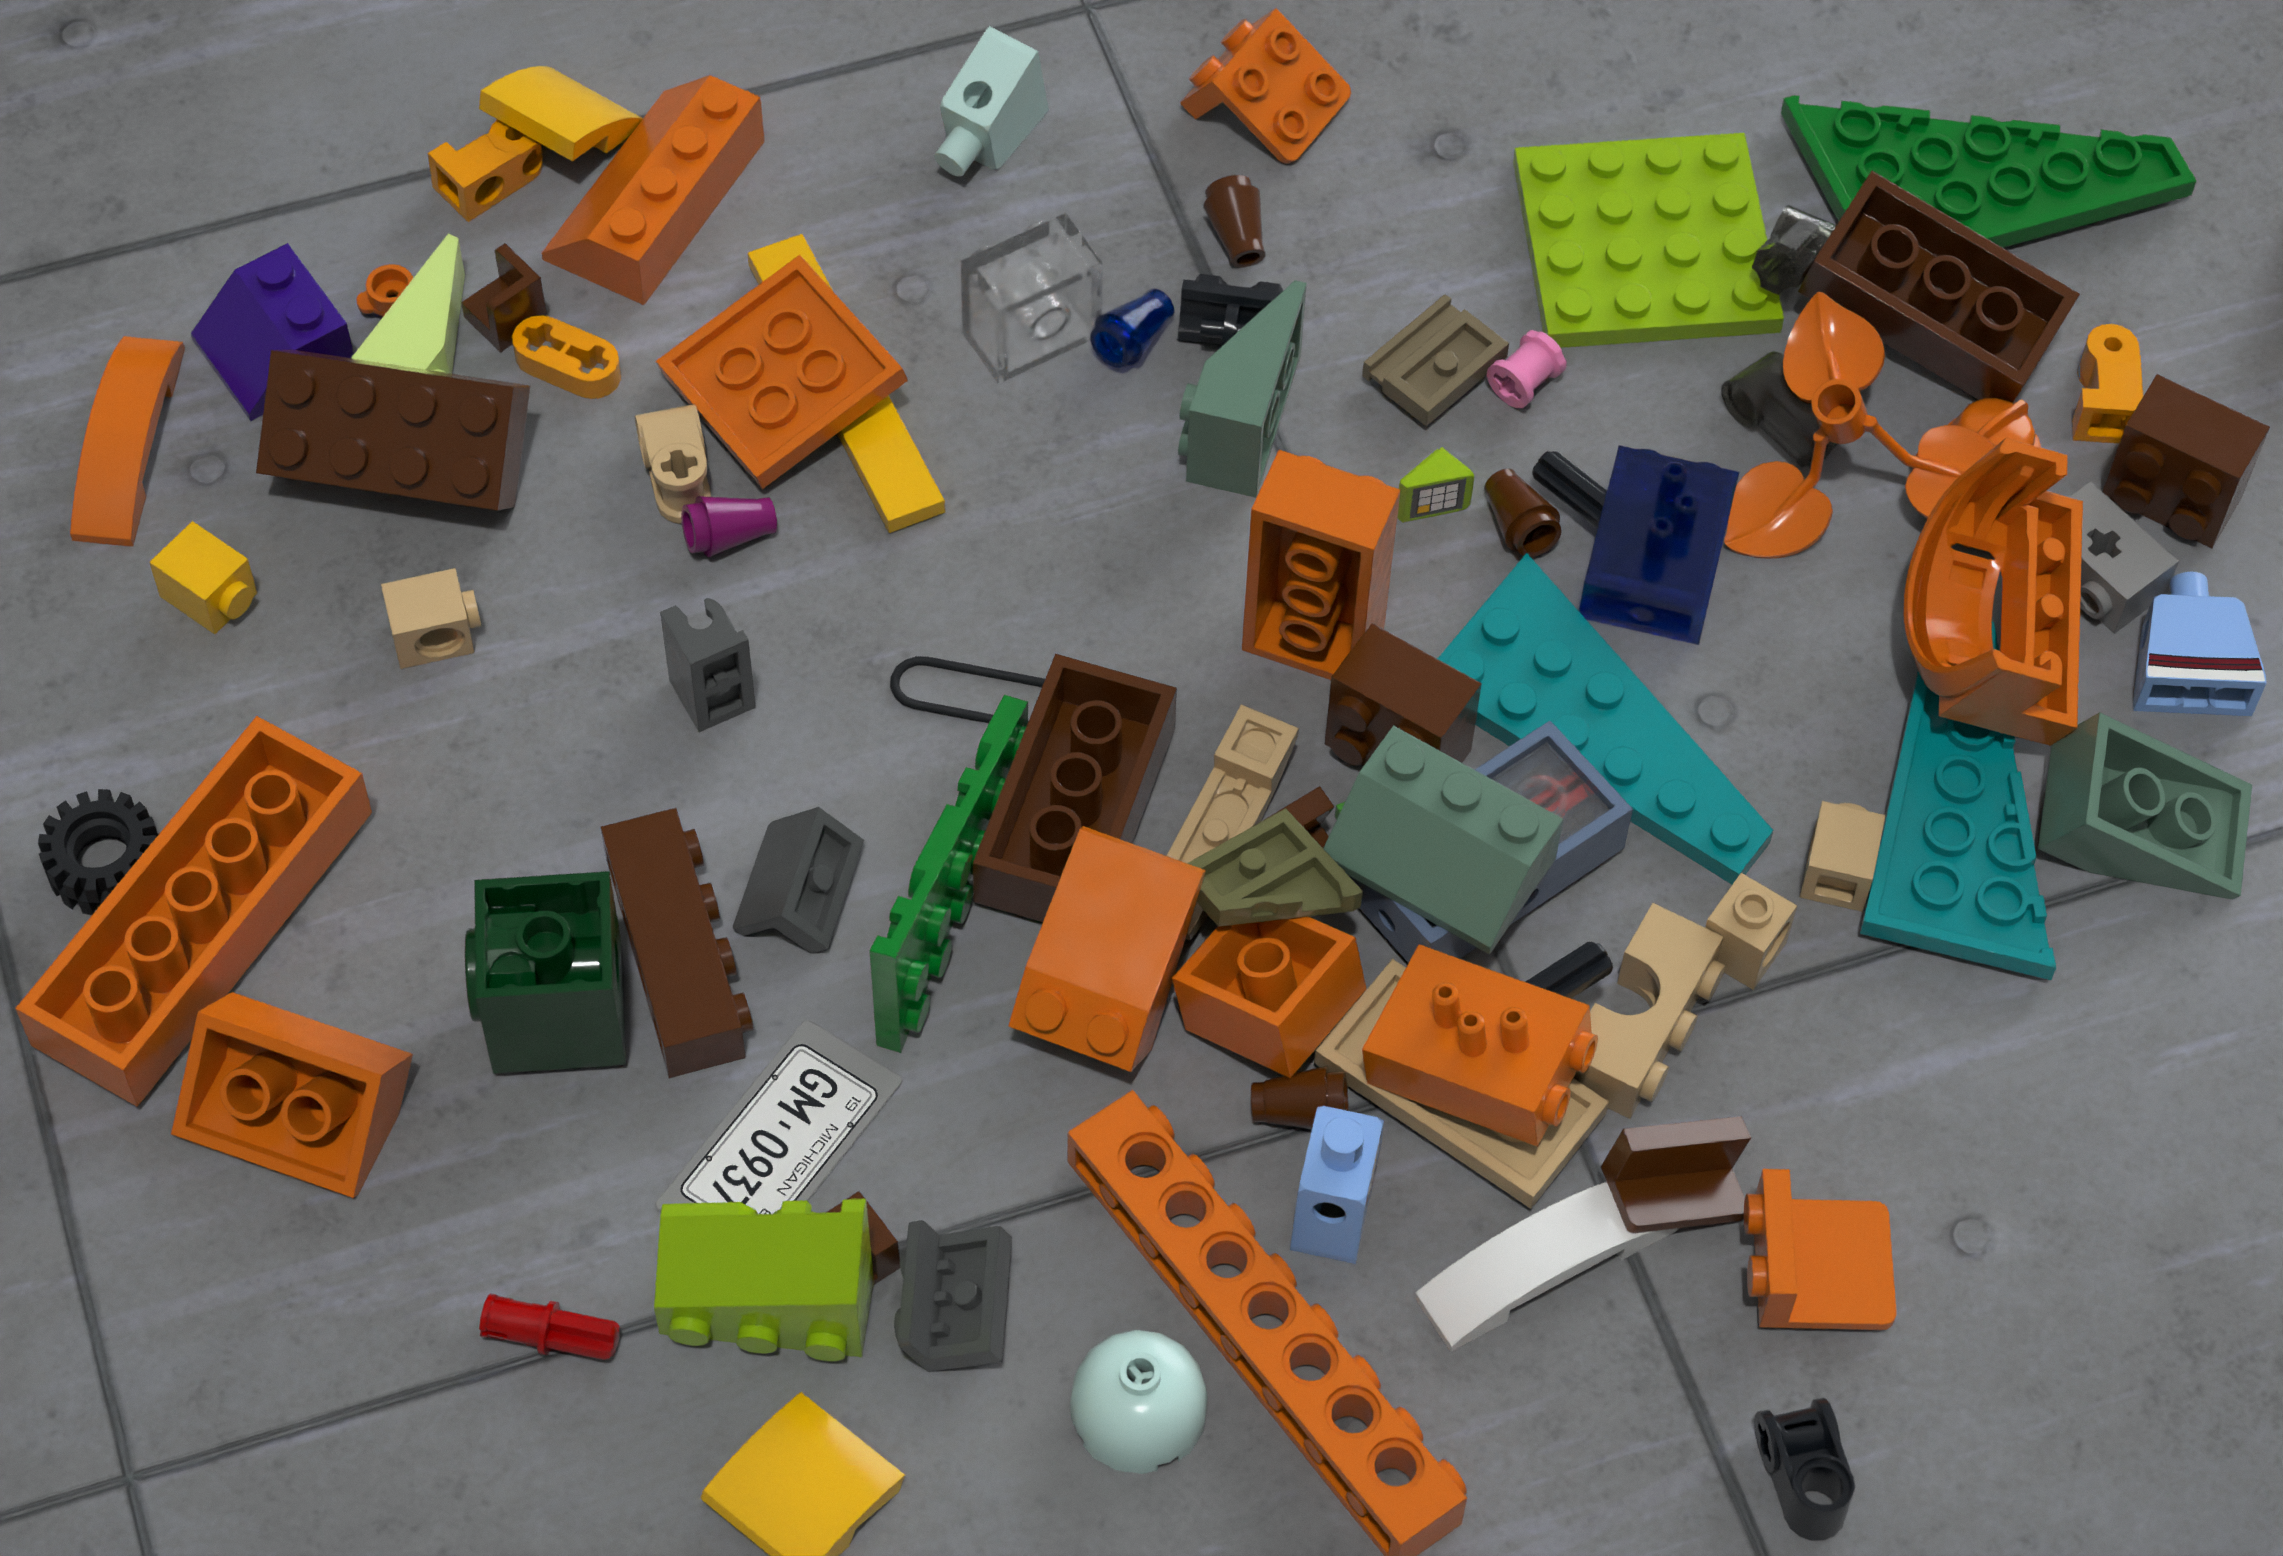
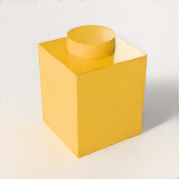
(204, 578)

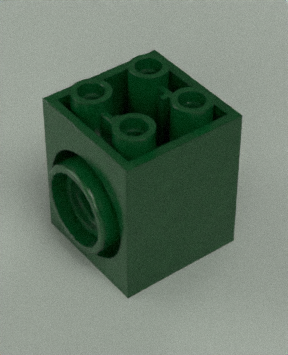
(547, 972)

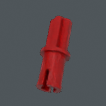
(548, 1327)

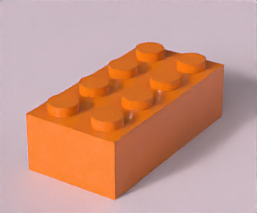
(1317, 563)

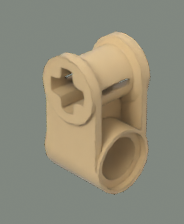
(675, 457)

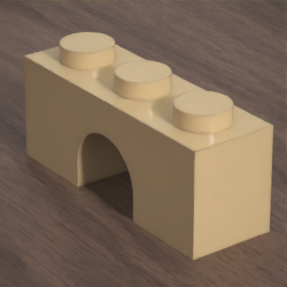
(1669, 967)

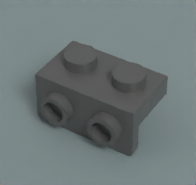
(953, 1296)

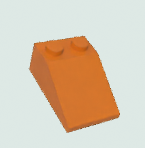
(1108, 950)

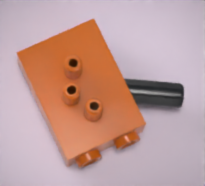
(1486, 1040)

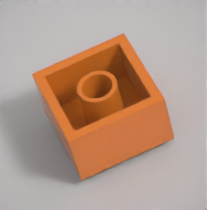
(1270, 988)

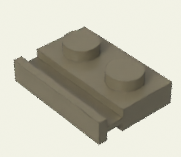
(1435, 360)

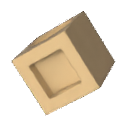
(430, 617)
(1842, 855)
(1753, 929)

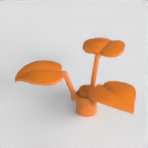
(1828, 364)

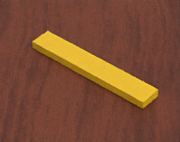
(878, 438)

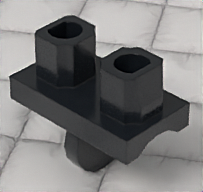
(1217, 311)

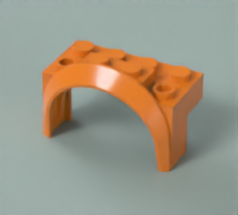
(1950, 595)

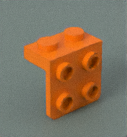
(1271, 84)
(1818, 1259)

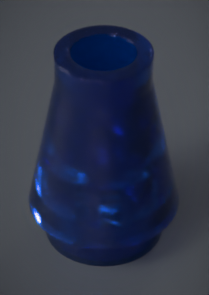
(1128, 330)

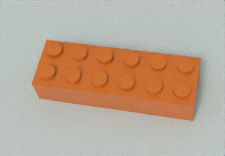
(195, 910)

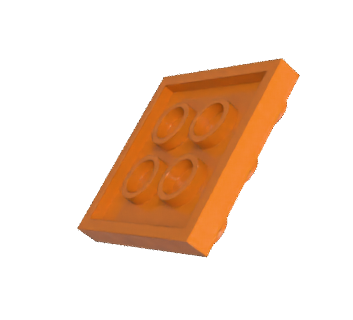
(781, 371)

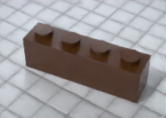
(675, 943)

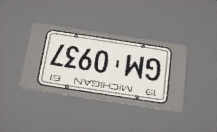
(787, 1125)

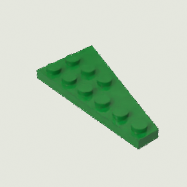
(940, 886)

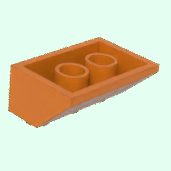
(289, 1092)

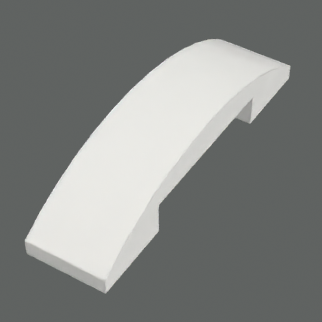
(1525, 1262)

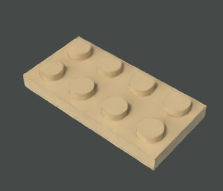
(1503, 1160)

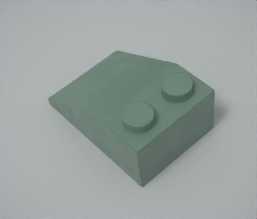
(1242, 398)
(2144, 811)

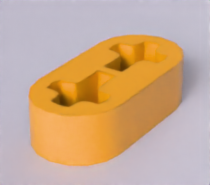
(569, 353)

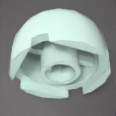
(1138, 1401)

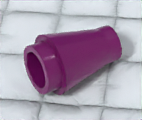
(724, 523)

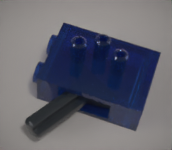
(1654, 538)

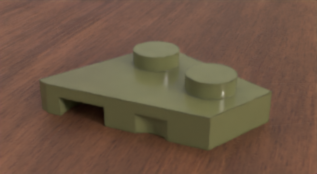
(1273, 875)

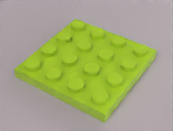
(1645, 240)

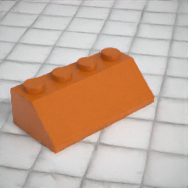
(660, 187)

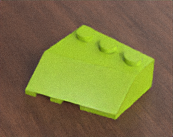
(765, 1277)

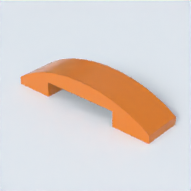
(120, 438)

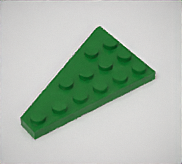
(1988, 174)

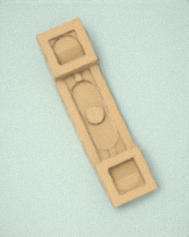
(1237, 790)

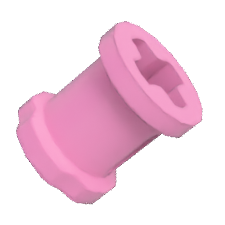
(1526, 369)

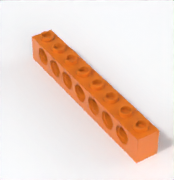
(1395, 1518)

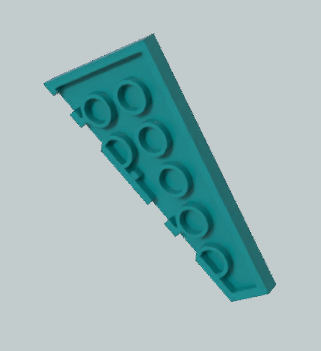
(1551, 664)
(1959, 848)

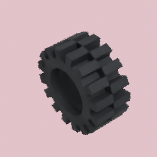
(82, 826)

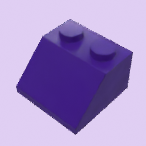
(264, 309)

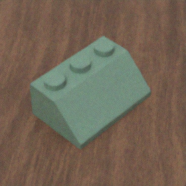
(1443, 839)

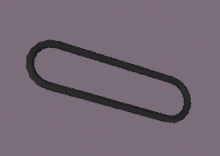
(955, 666)

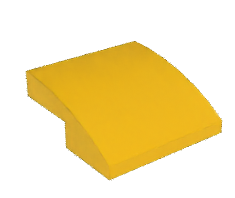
(557, 111)
(802, 1483)

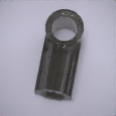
(1790, 249)
(1763, 398)

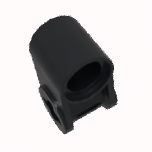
(1806, 1455)

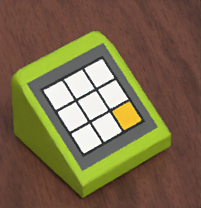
(1435, 487)

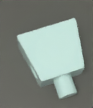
(991, 104)

